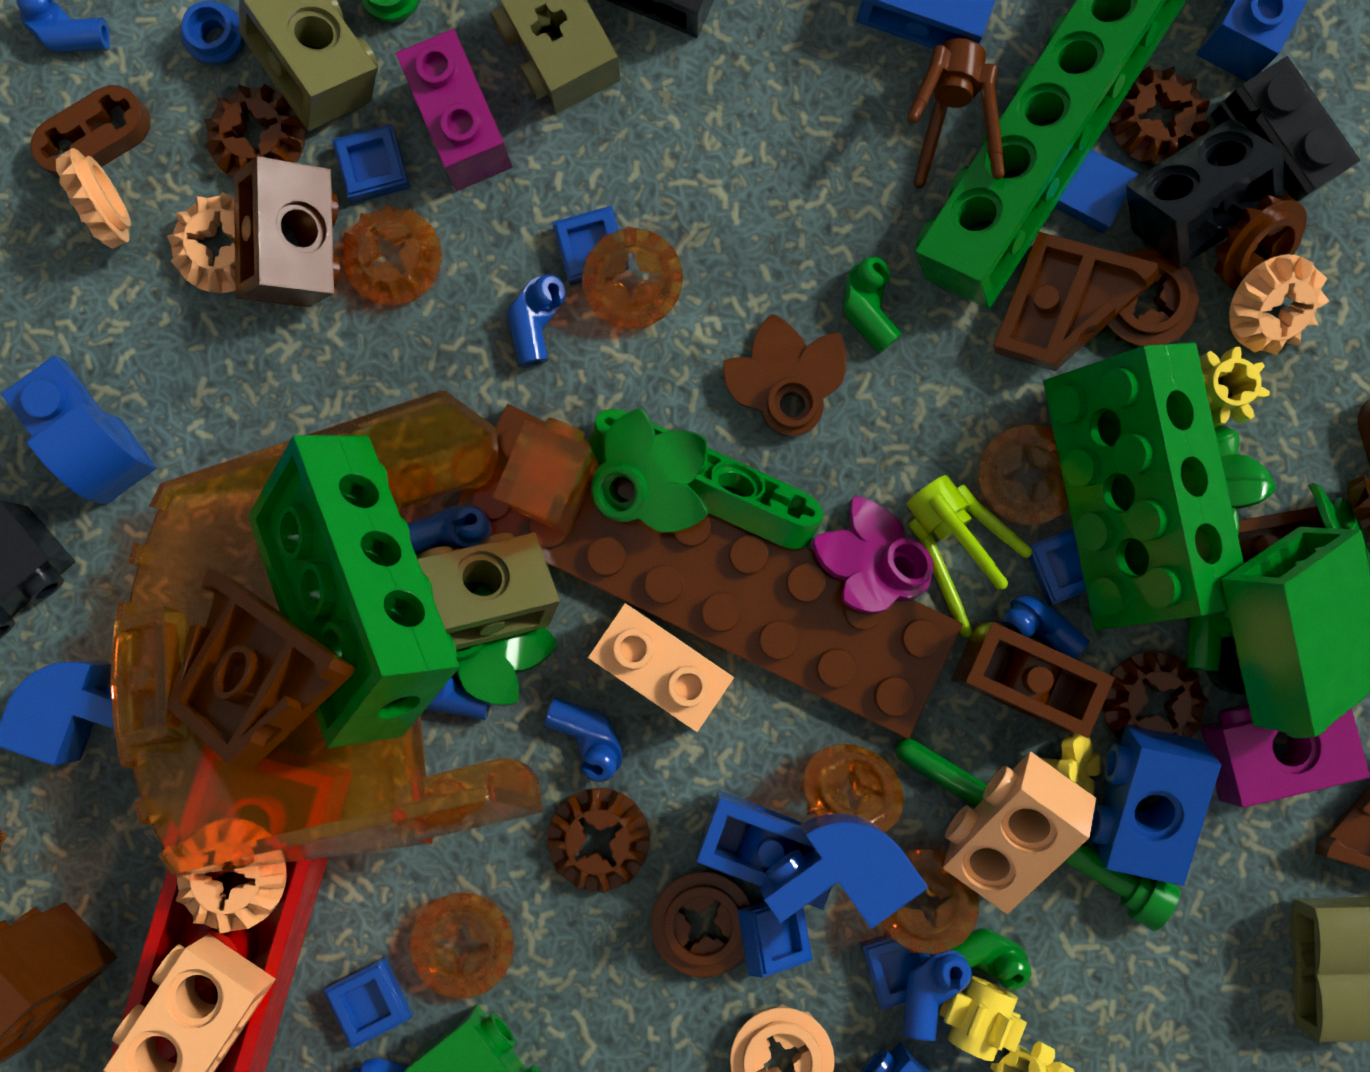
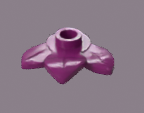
(870, 559)

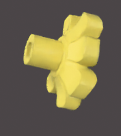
(1078, 762)

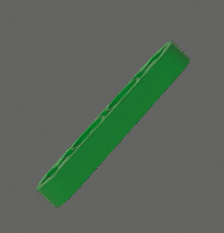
(767, 504)

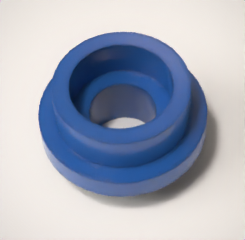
(199, 21)

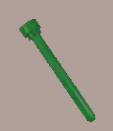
(1147, 899)

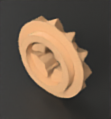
(94, 198)
(195, 259)
(1266, 289)
(246, 903)
(789, 1028)

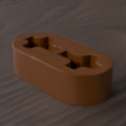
(90, 128)

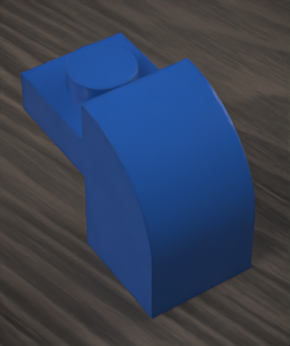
(73, 436)
(56, 710)
(848, 852)

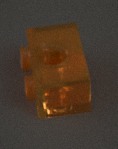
(548, 474)

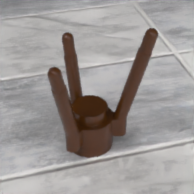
(957, 76)

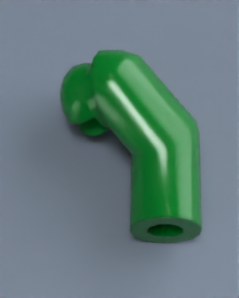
(864, 301)
(1205, 640)
(996, 957)

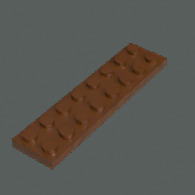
(745, 598)

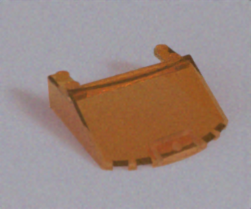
(301, 795)

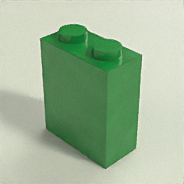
(1303, 629)

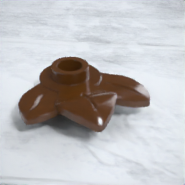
(786, 367)

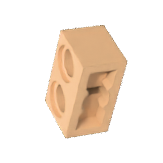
(661, 667)
(1006, 846)
(196, 1028)

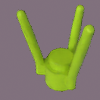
(942, 511)

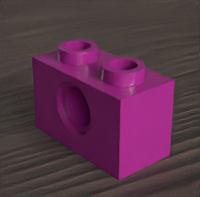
(454, 109)
(1255, 776)

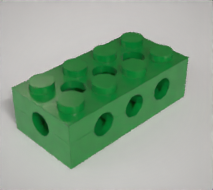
(1145, 485)
(353, 583)

